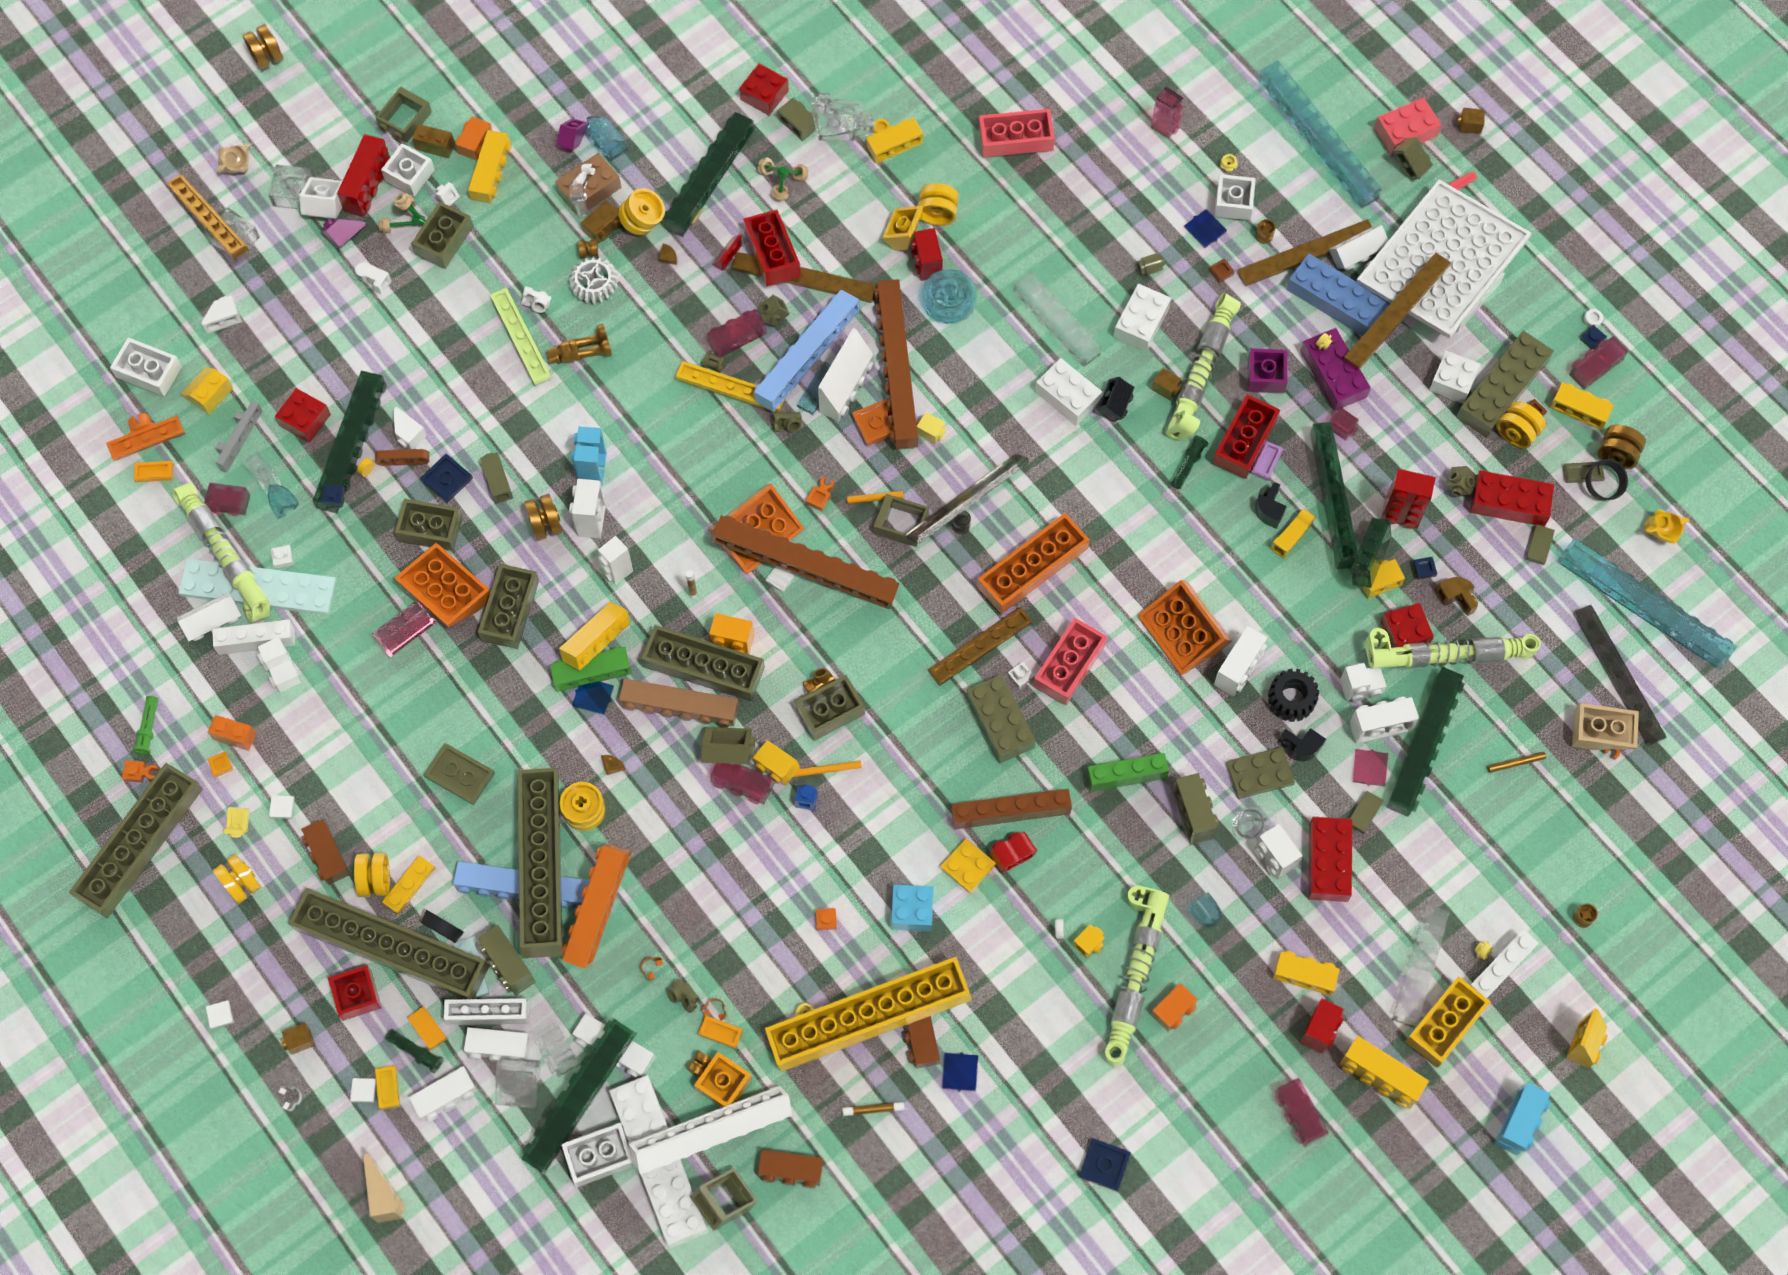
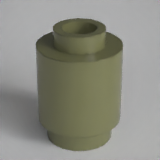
(1151, 264)

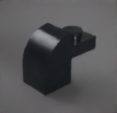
(1267, 509)
(1302, 749)

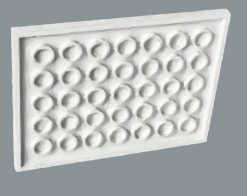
(1459, 230)

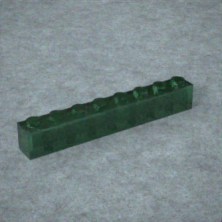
(708, 173)
(351, 436)
(1334, 494)
(1425, 741)
(578, 1096)

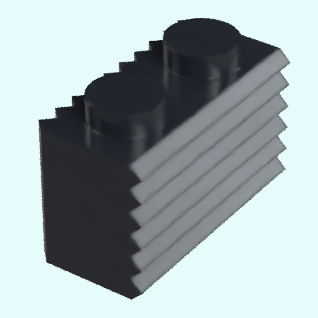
(1116, 399)

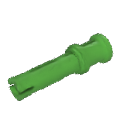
(145, 732)

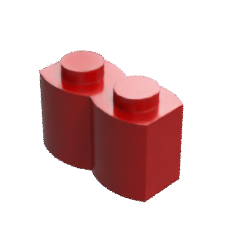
(1013, 851)

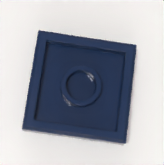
(446, 478)
(1104, 1165)

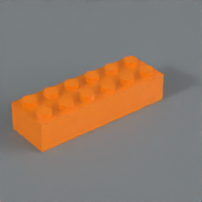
(1033, 563)
(596, 906)

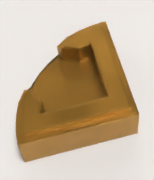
(668, 255)
(612, 764)

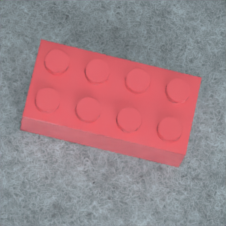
(1016, 133)
(1070, 661)

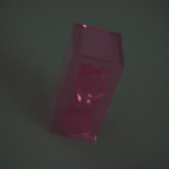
(227, 499)

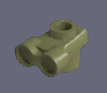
(789, 420)
(683, 992)

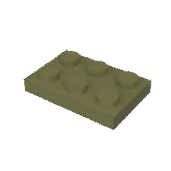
(1260, 773)
(459, 774)

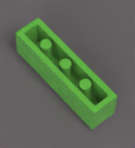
(602, 667)
(1127, 772)

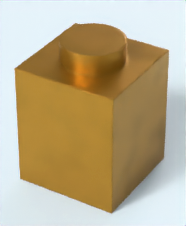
(1471, 120)
(1166, 384)
(297, 1038)

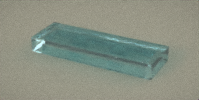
(810, 400)

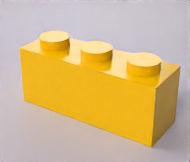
(894, 140)
(1582, 405)
(1306, 973)

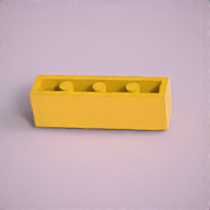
(489, 166)
(594, 636)

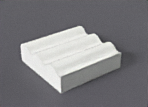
(780, 578)
(281, 807)
(219, 1014)
(363, 1090)

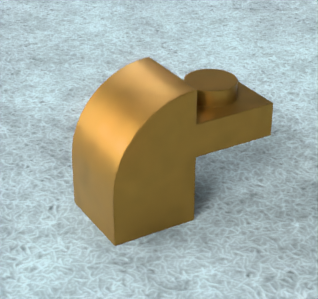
(1458, 589)

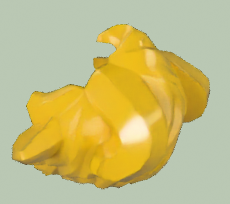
(1665, 526)

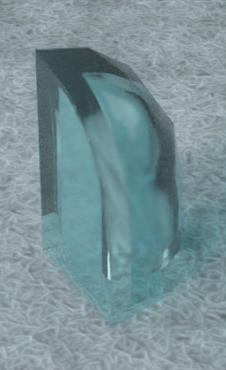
(281, 500)
(1205, 911)

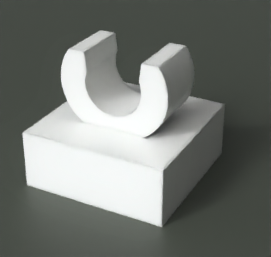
(447, 194)
(282, 556)
(1021, 675)

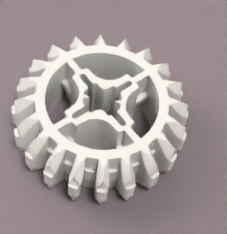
(589, 274)

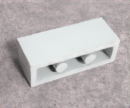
(1359, 247)
(615, 560)
(209, 617)
(496, 1044)
(443, 1095)

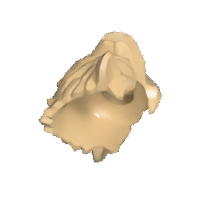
(233, 159)

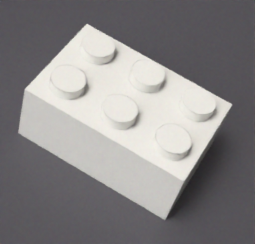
(1142, 317)
(146, 367)
(1068, 391)
(588, 508)
(1241, 661)
(1383, 720)
(598, 1155)

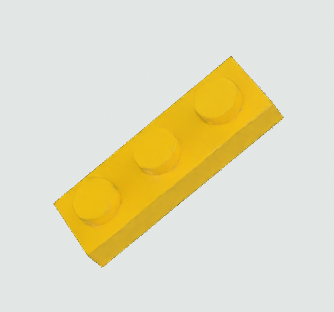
(408, 885)

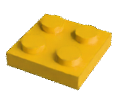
(968, 865)

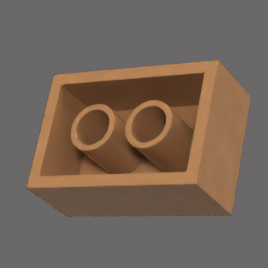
(599, 185)

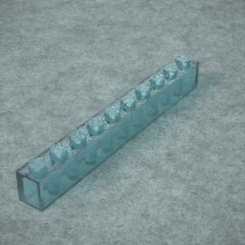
(1319, 134)
(1647, 604)

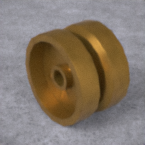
(263, 46)
(1622, 445)
(542, 517)

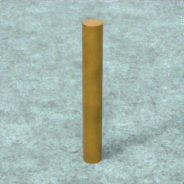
(1516, 762)

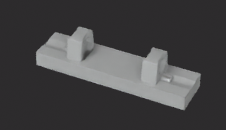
(245, 425)

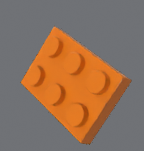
(874, 422)

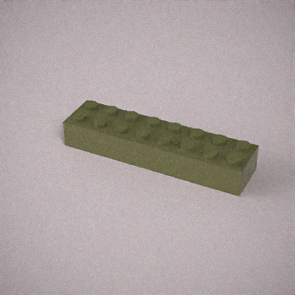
(136, 840)

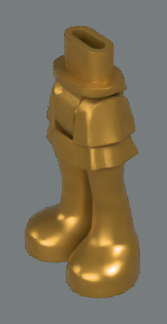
(569, 350)

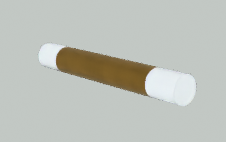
(691, 584)
(873, 1108)

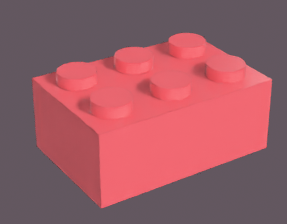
(1407, 121)

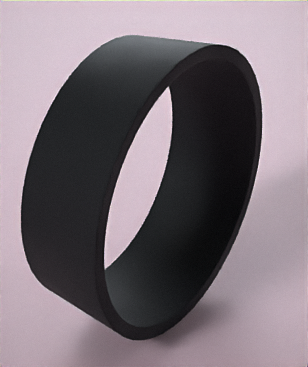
(1622, 475)
(441, 926)

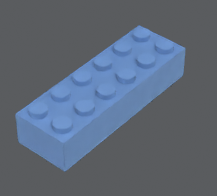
(1336, 295)

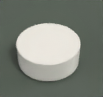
(1593, 317)
(1059, 928)

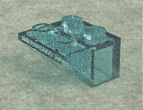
(606, 137)

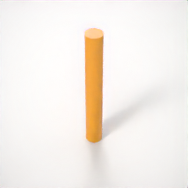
(872, 497)

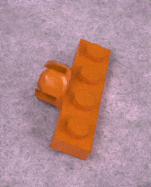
(144, 435)

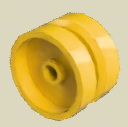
(938, 204)
(641, 211)
(1521, 425)
(593, 808)
(372, 874)
(239, 877)

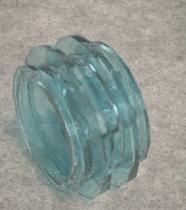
(950, 283)

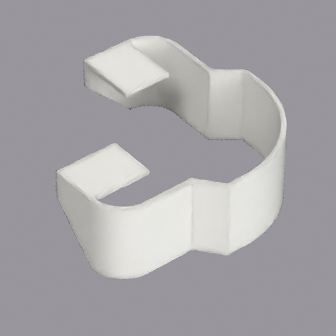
(286, 1105)

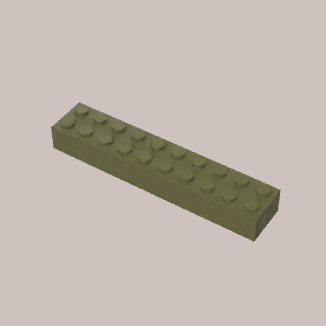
(540, 863)
(389, 944)

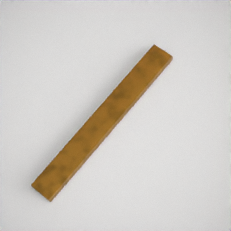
(207, 216)
(1294, 257)
(813, 279)
(1397, 311)

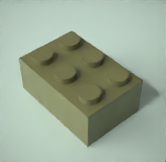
(442, 235)
(428, 524)
(830, 707)
(1195, 808)
(505, 961)

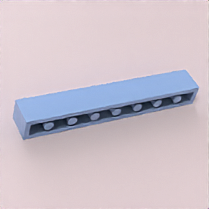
(806, 350)
(505, 883)

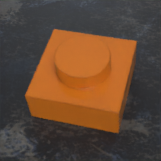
(826, 919)

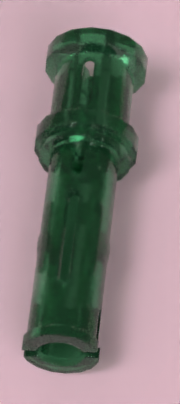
(1192, 454)
(421, 1055)

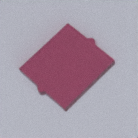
(1370, 767)

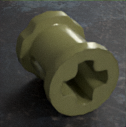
(714, 362)

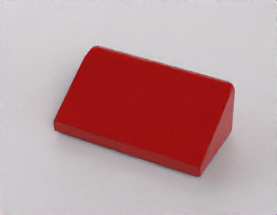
(728, 252)

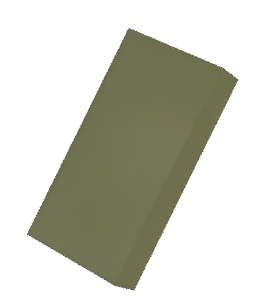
(1577, 472)
(1540, 544)
(1365, 811)

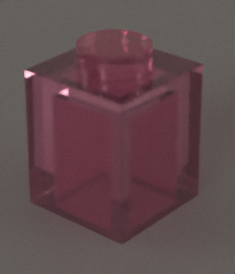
(1344, 424)

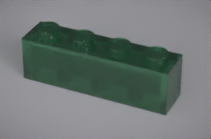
(1371, 552)

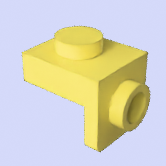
(237, 821)

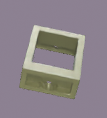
(401, 97)
(899, 504)
(727, 745)
(709, 1206)

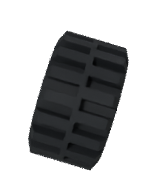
(1290, 709)

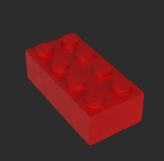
(363, 175)
(771, 247)
(1246, 436)
(1408, 498)
(1512, 498)
(1330, 859)

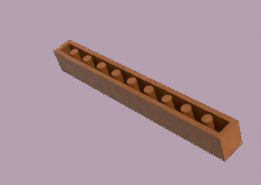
(897, 364)
(805, 562)

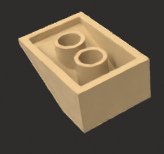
(1604, 728)
(382, 1197)

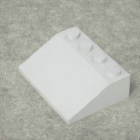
(845, 377)

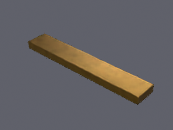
(980, 646)

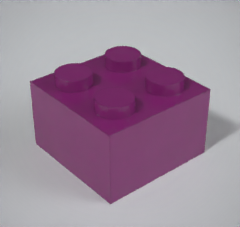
(1267, 370)

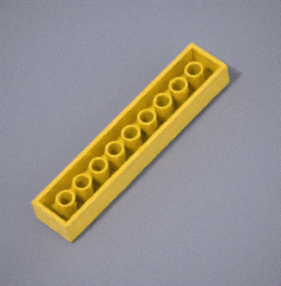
(868, 1014)

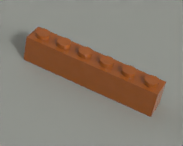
(1011, 809)

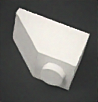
(221, 315)
(407, 430)

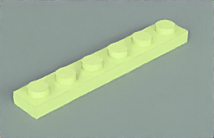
(520, 336)

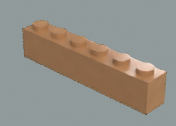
(678, 702)

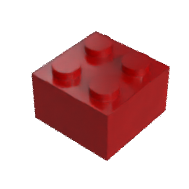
(764, 89)
(926, 253)
(302, 415)
(1407, 626)
(354, 993)
(1321, 1027)

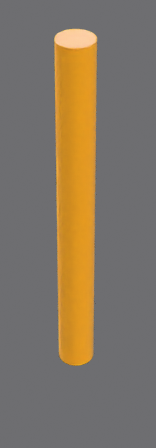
(828, 768)

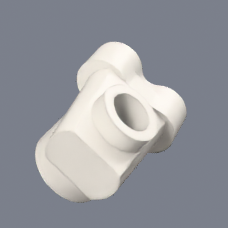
(538, 300)

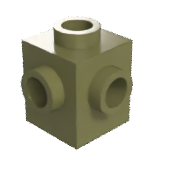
(773, 310)
(1460, 481)

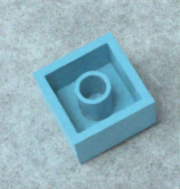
(912, 907)

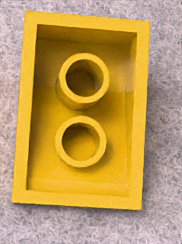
(1588, 1039)

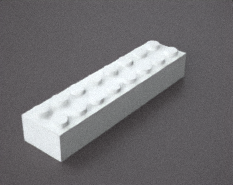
(665, 1185)

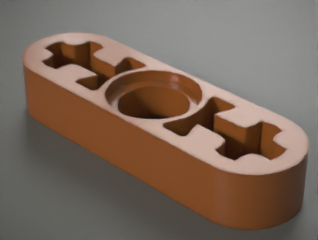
(402, 457)

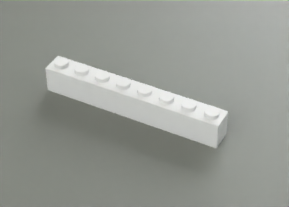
(710, 1130)

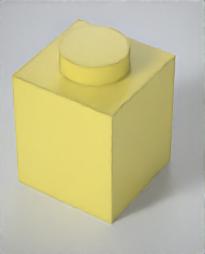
(931, 428)

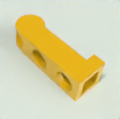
(1293, 533)

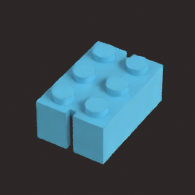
(589, 454)
(1523, 1119)

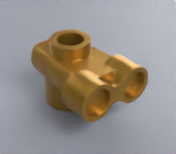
(821, 678)

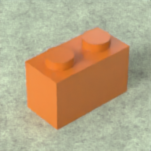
(472, 137)
(232, 732)
(1174, 1008)

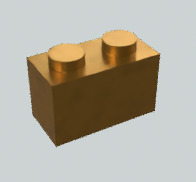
(433, 141)
(601, 222)

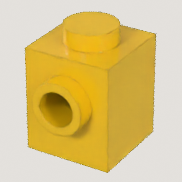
(1089, 941)

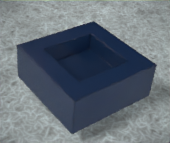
(1593, 337)
(333, 495)
(1425, 568)

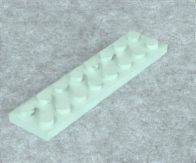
(282, 588)

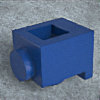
(806, 797)

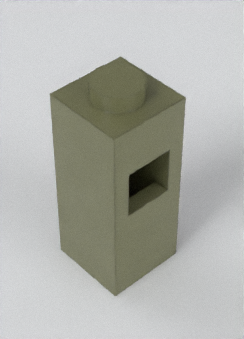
(496, 477)

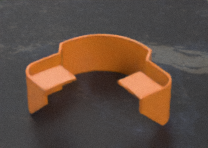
(659, 962)
(721, 1017)

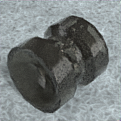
(963, 519)

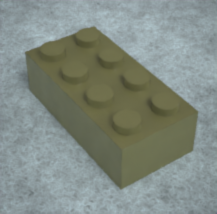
(508, 606)
(1000, 718)

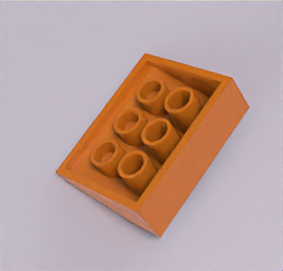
(763, 511)
(444, 586)
(1184, 627)

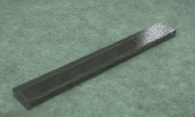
(967, 498)
(1619, 674)

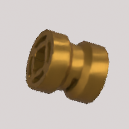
(1265, 231)
(592, 248)
(1589, 915)
(699, 1064)

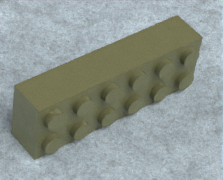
(1504, 383)
(703, 663)

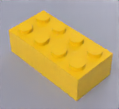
(1447, 1021)
(1383, 1073)

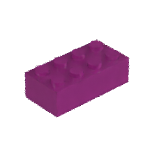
(1337, 378)

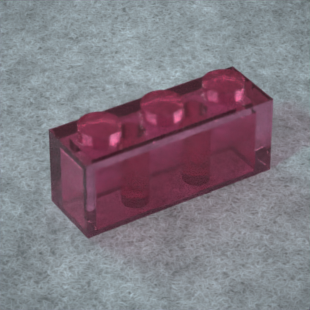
(1167, 113)
(736, 333)
(1598, 362)
(404, 628)
(742, 781)
(1301, 1112)

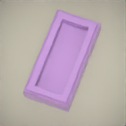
(1267, 461)

